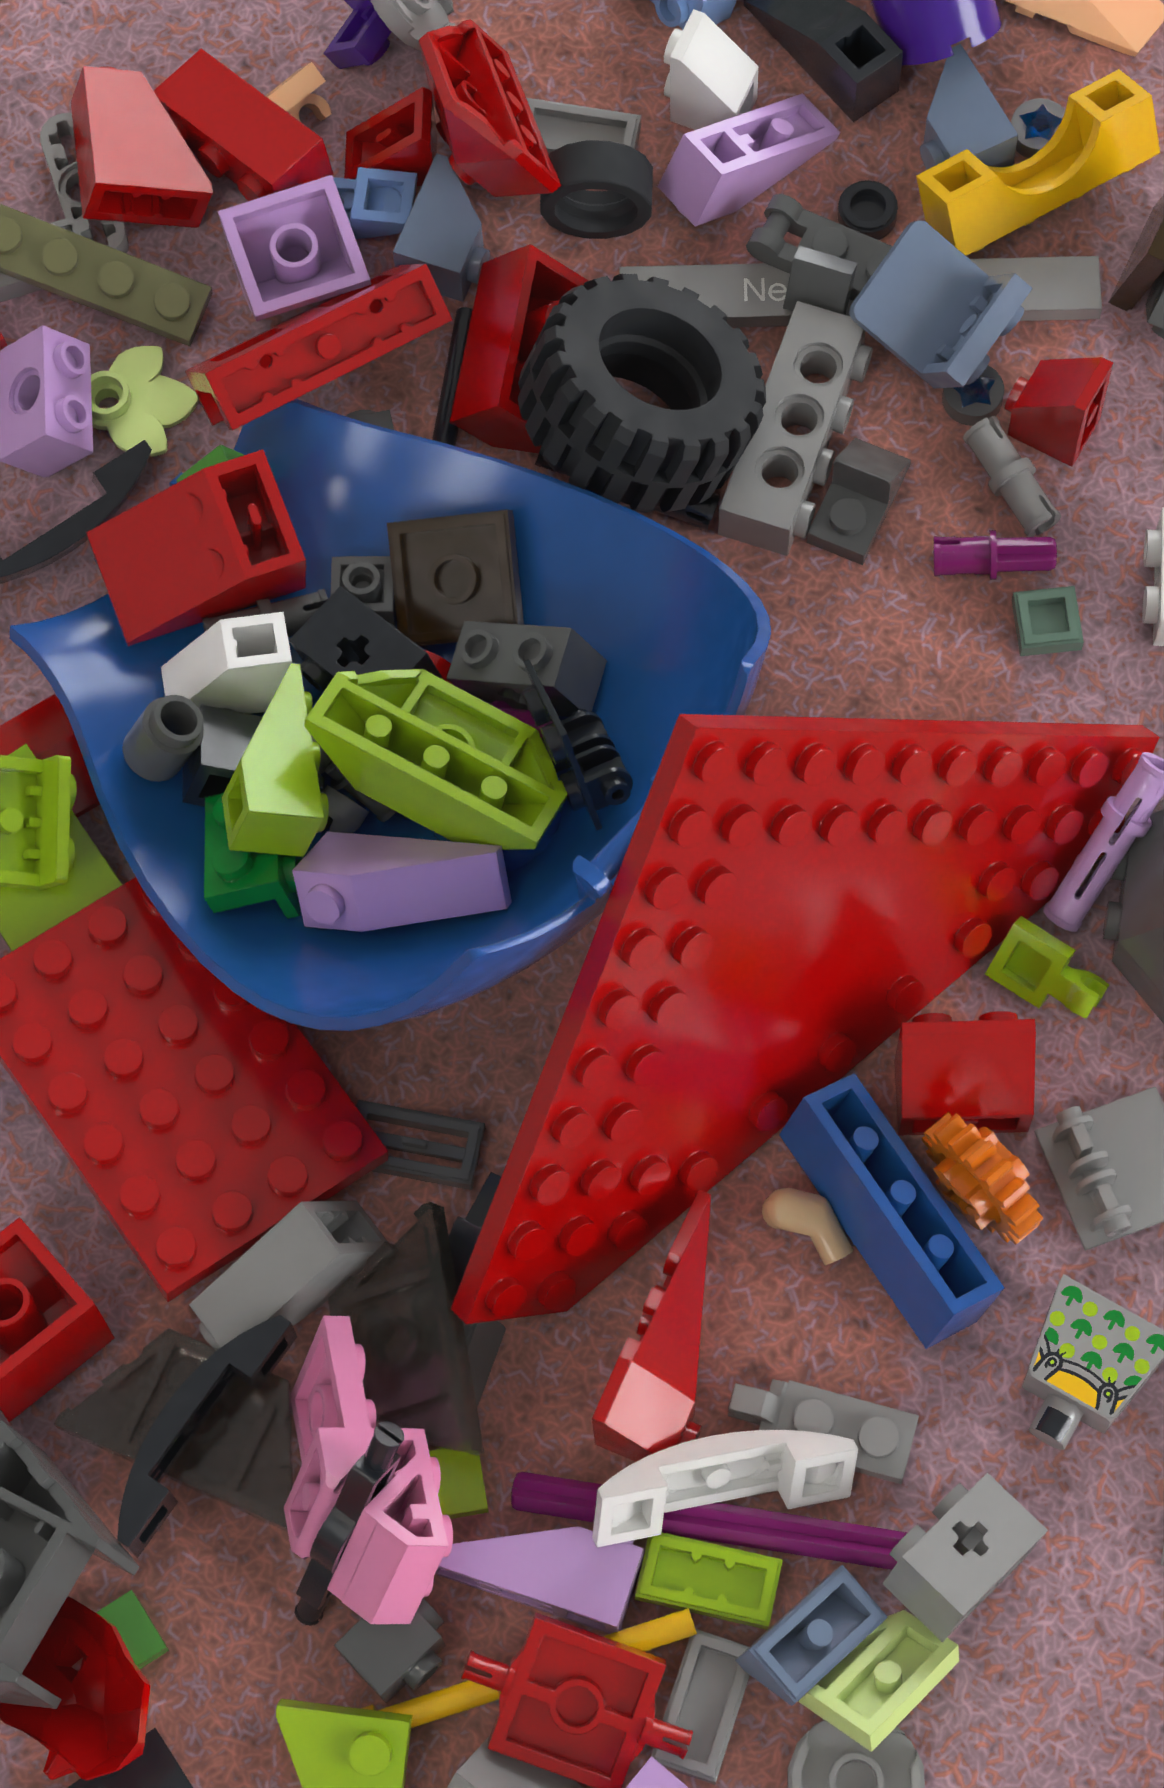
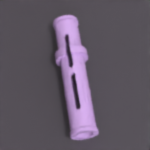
(1071, 900)

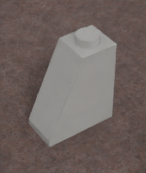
(289, 1269)

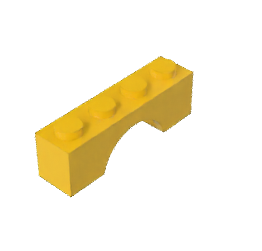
(1101, 135)

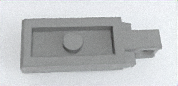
(879, 1431)

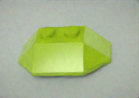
(439, 756)

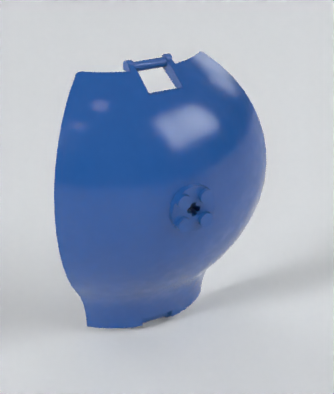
(654, 604)

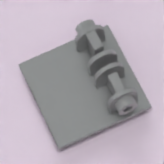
(1109, 1166)

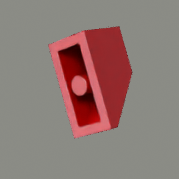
(1059, 405)

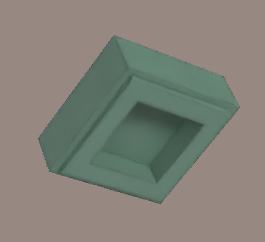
(1047, 621)

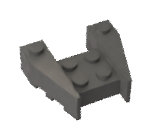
(43, 1550)

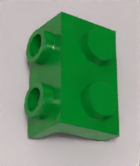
(244, 877)

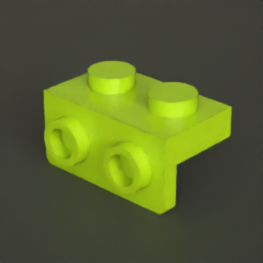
(36, 821)

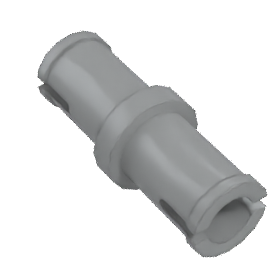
(1011, 476)

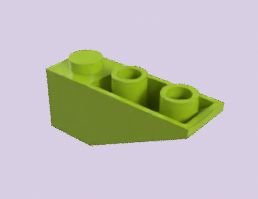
(275, 790)

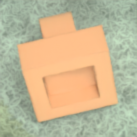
(296, 90)

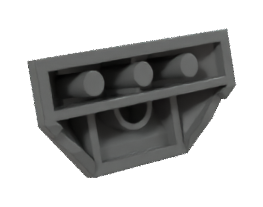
(1138, 917)

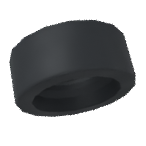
(599, 213)

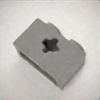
(942, 1583)

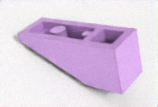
(742, 157)
(397, 881)
(552, 1573)

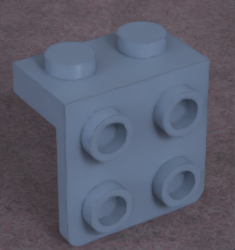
(937, 307)

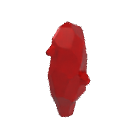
(102, 1705)

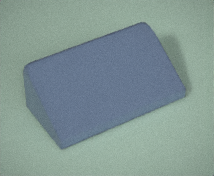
(812, 1636)

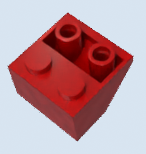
(966, 1069)

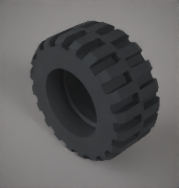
(615, 439)

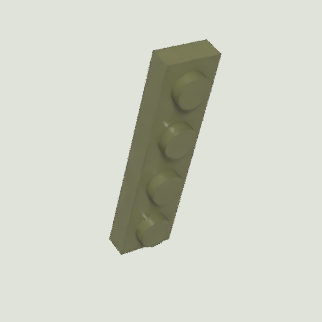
(101, 277)

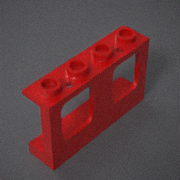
(318, 345)

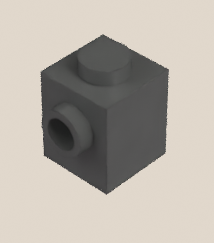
(395, 1653)

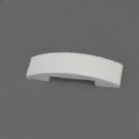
(720, 1468)

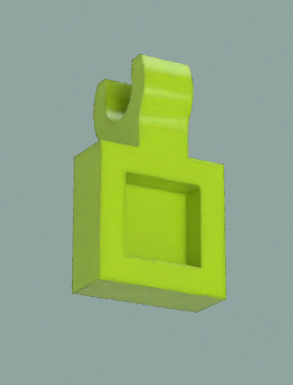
(1036, 966)

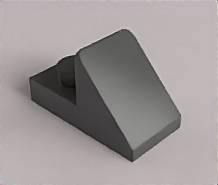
(857, 500)

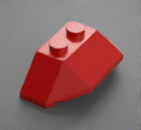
(485, 113)

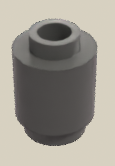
(163, 738)

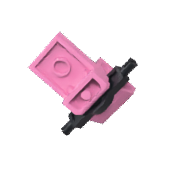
(363, 1493)

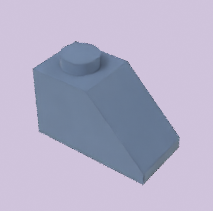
(966, 118)
(444, 233)

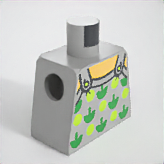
(1088, 1362)

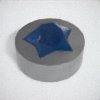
(1036, 124)

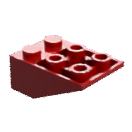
(199, 549)

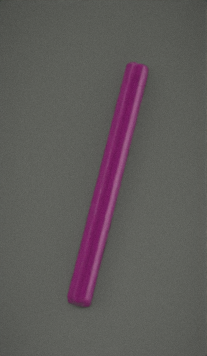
(722, 1523)

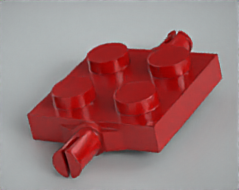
(576, 1703)

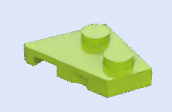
(345, 1745)

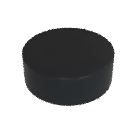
(868, 208)

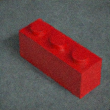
(240, 129)

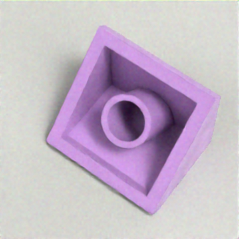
(293, 248)

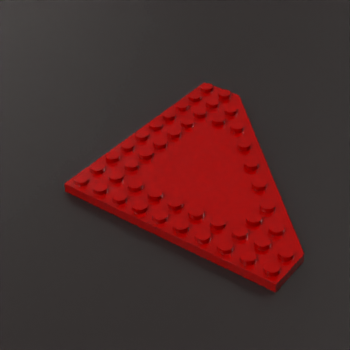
(760, 943)

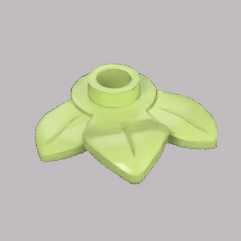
(145, 399)

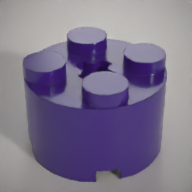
(930, 27)

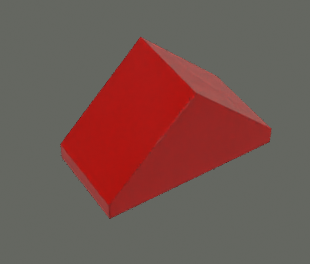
(395, 138)

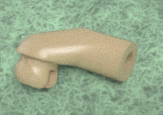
(810, 1216)

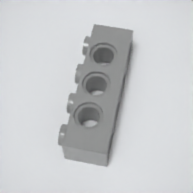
(813, 344)

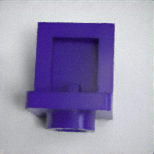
(360, 39)

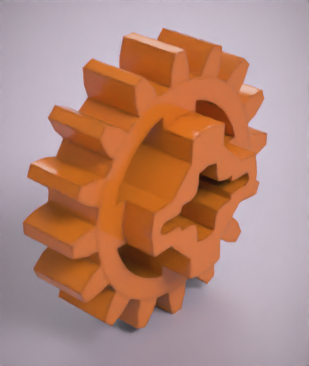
(982, 1178)

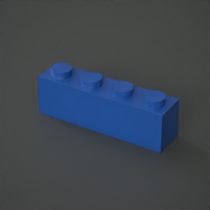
(891, 1210)

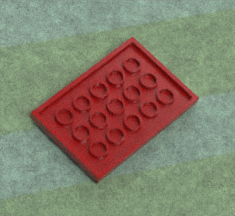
(172, 1089)

